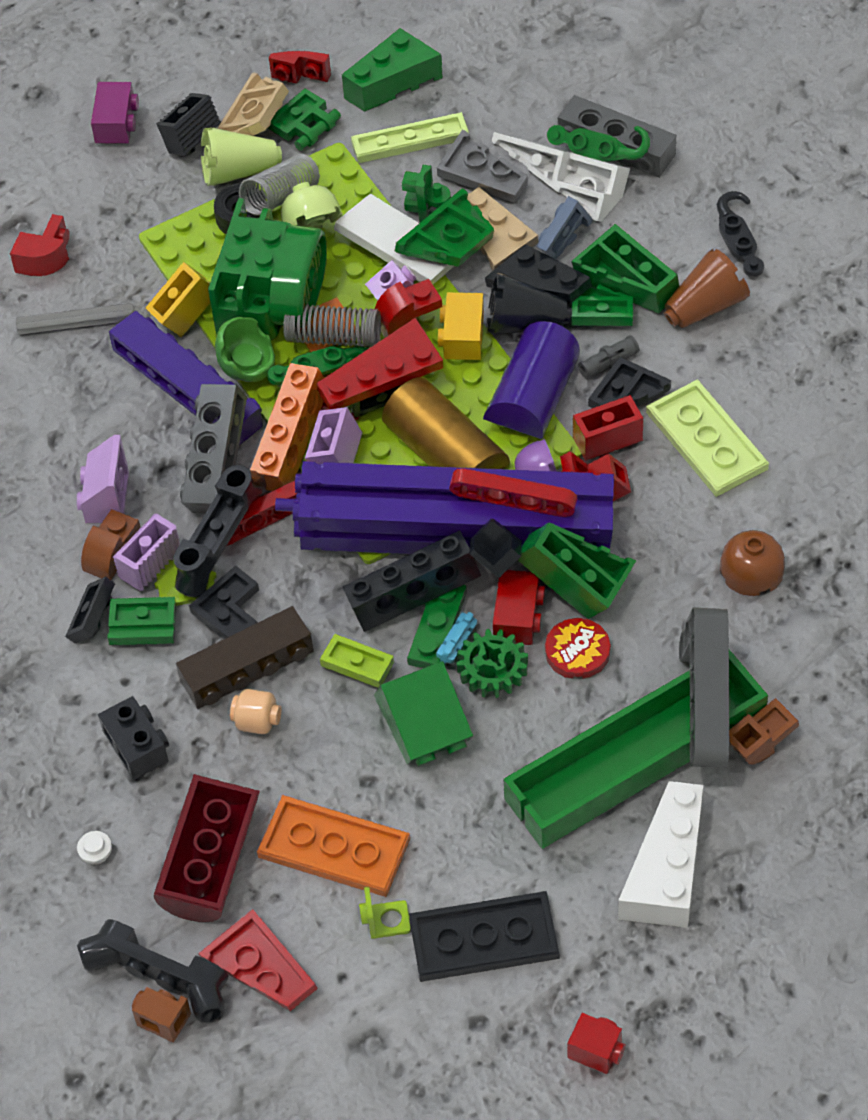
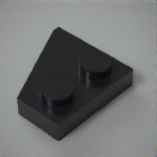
(629, 379)

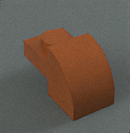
(105, 542)
(758, 735)

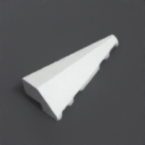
(588, 180)

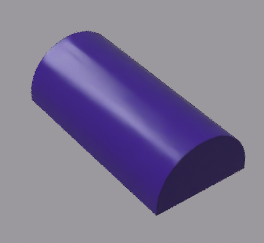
(534, 379)

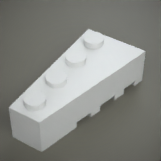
(665, 866)

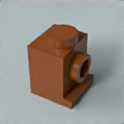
(161, 1012)

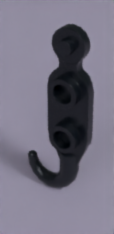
(737, 234)

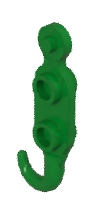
(598, 145)
(326, 359)

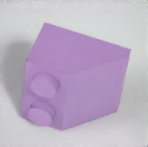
(103, 481)

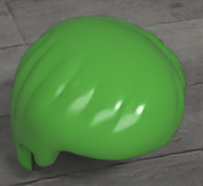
(244, 350)

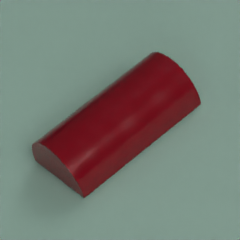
(205, 849)

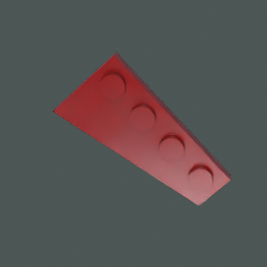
(382, 367)

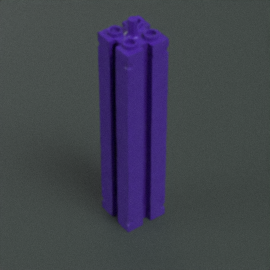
(412, 507)

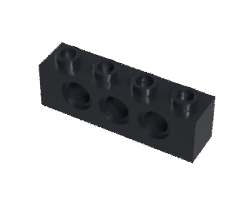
(412, 581)

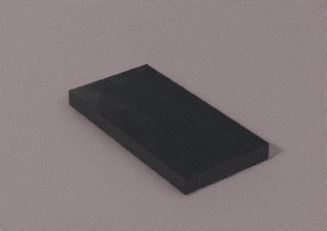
(483, 936)

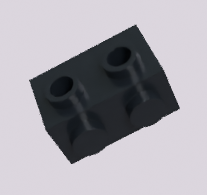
(134, 737)

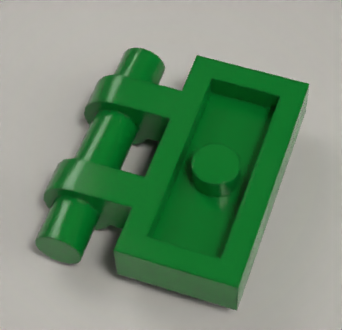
(298, 113)

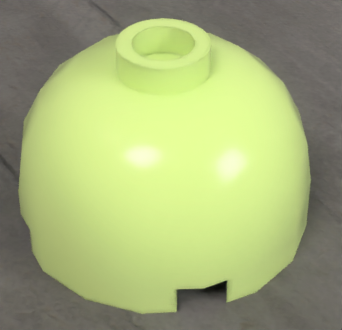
(310, 206)

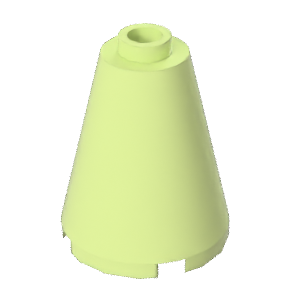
(235, 155)

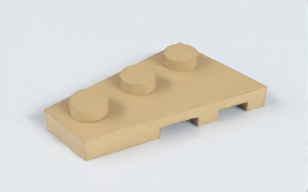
(509, 231)

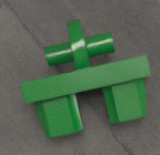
(422, 192)

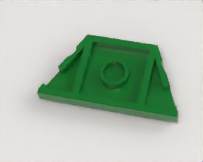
(448, 233)

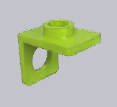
(373, 913)

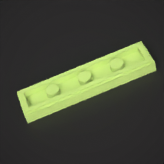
(408, 137)

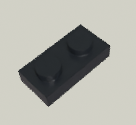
(90, 609)

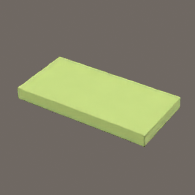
(707, 438)

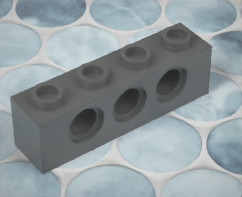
(595, 117)
(225, 433)

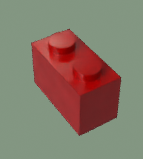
(607, 427)
(517, 606)

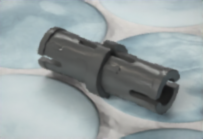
(593, 366)

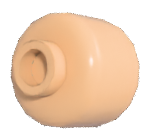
(255, 711)

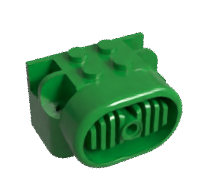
(267, 271)

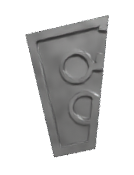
(477, 167)

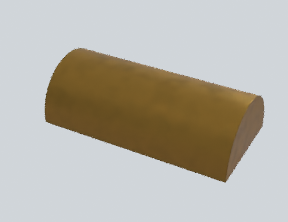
(439, 429)

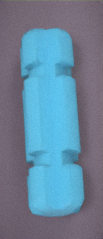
(454, 640)

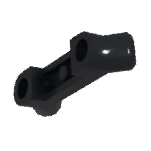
(198, 556)
(119, 945)

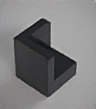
(495, 547)

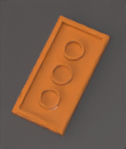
(333, 845)

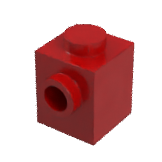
(596, 1043)

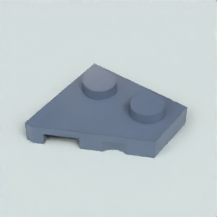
(560, 232)

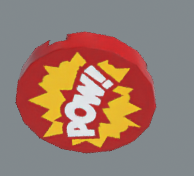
(577, 648)

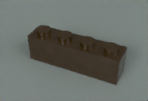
(245, 657)

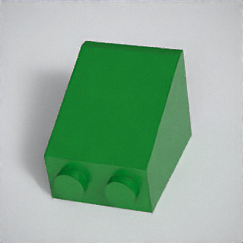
(424, 714)

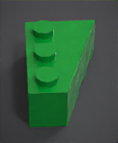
(390, 68)
(627, 268)
(575, 569)

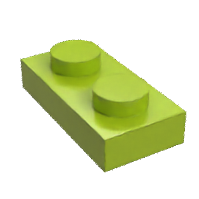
(357, 660)

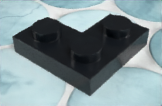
(221, 603)

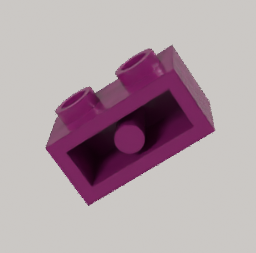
(114, 112)

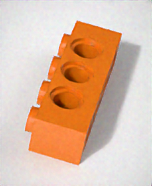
(289, 426)

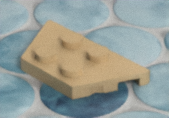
(255, 106)

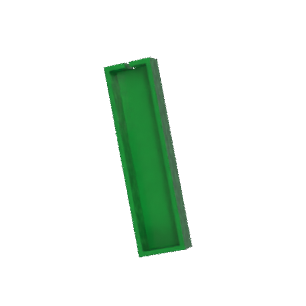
(617, 757)

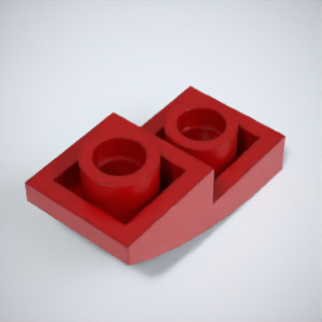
(292, 65)

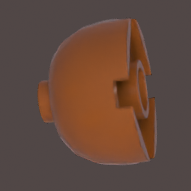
(752, 563)

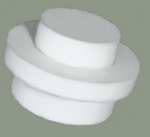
(94, 847)

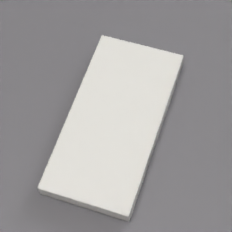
(378, 228)

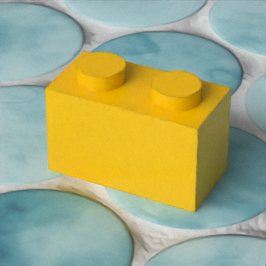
(181, 300)
(462, 326)

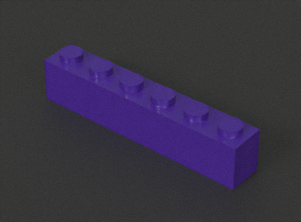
(172, 366)

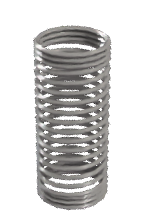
(285, 167)
(369, 331)

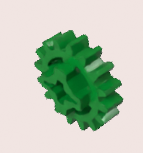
(491, 665)

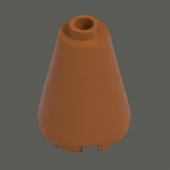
(706, 291)

